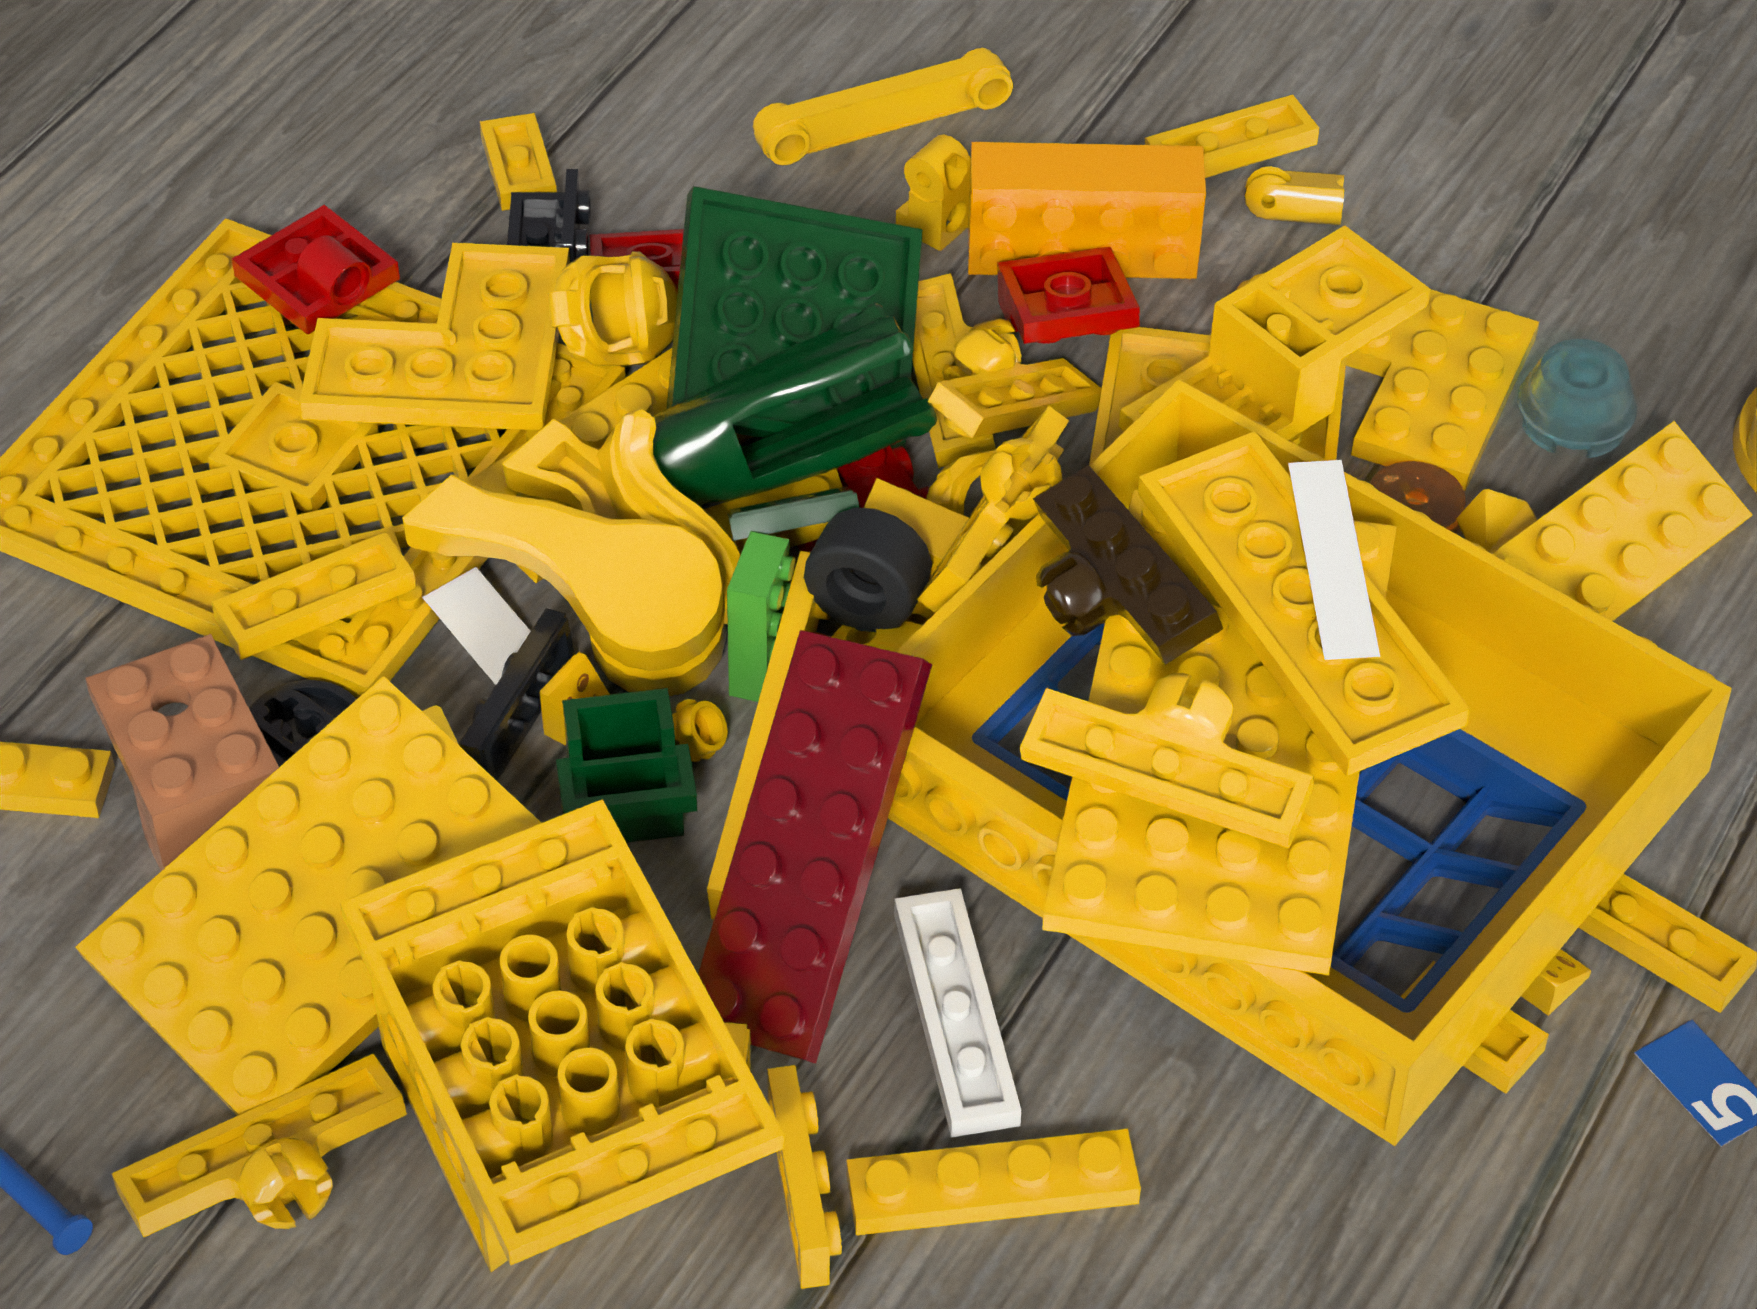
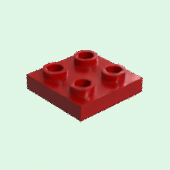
(315, 268)

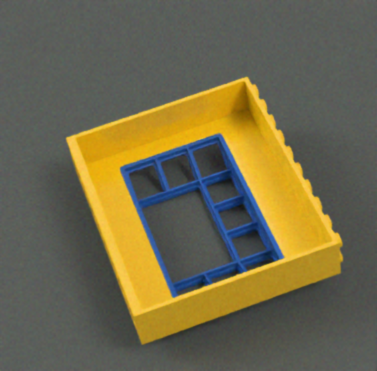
(1562, 732)

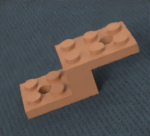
(187, 764)

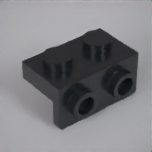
(552, 218)

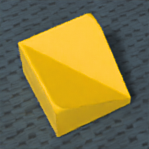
(1494, 519)

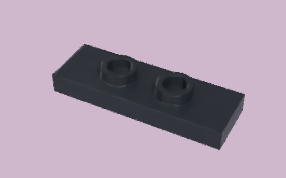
(515, 702)

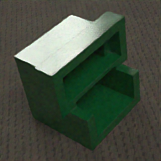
(627, 756)

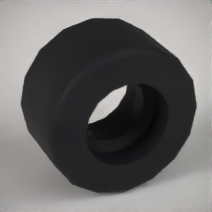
(868, 569)

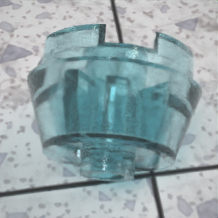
(1578, 398)

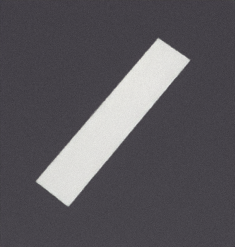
(1333, 560)

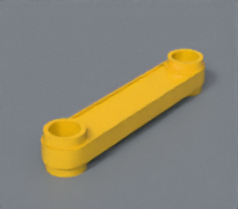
(882, 106)

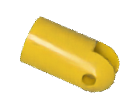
(1295, 196)

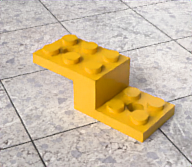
(1286, 332)

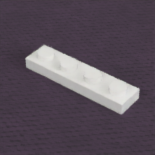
(957, 1013)

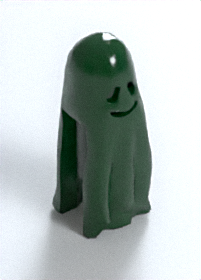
(702, 453)

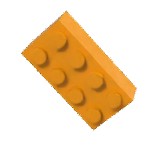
(1087, 197)

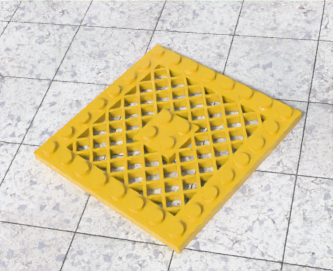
(268, 452)

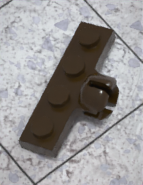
(1117, 571)

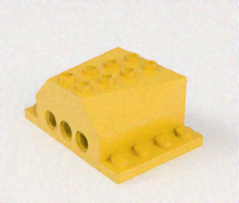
(554, 1035)

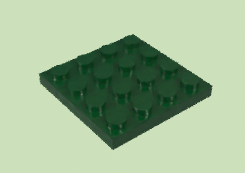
(778, 275)

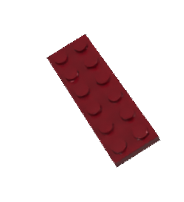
(811, 840)

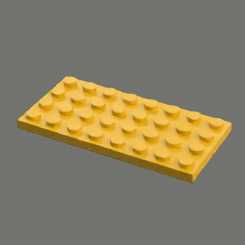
(1186, 883)

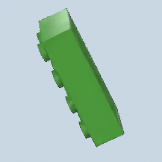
(755, 611)

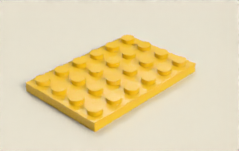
(244, 933)

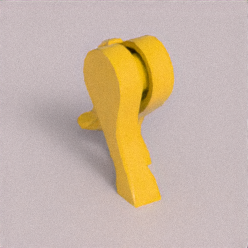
(628, 558)

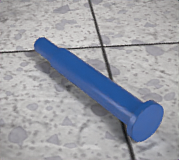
(67, 1230)

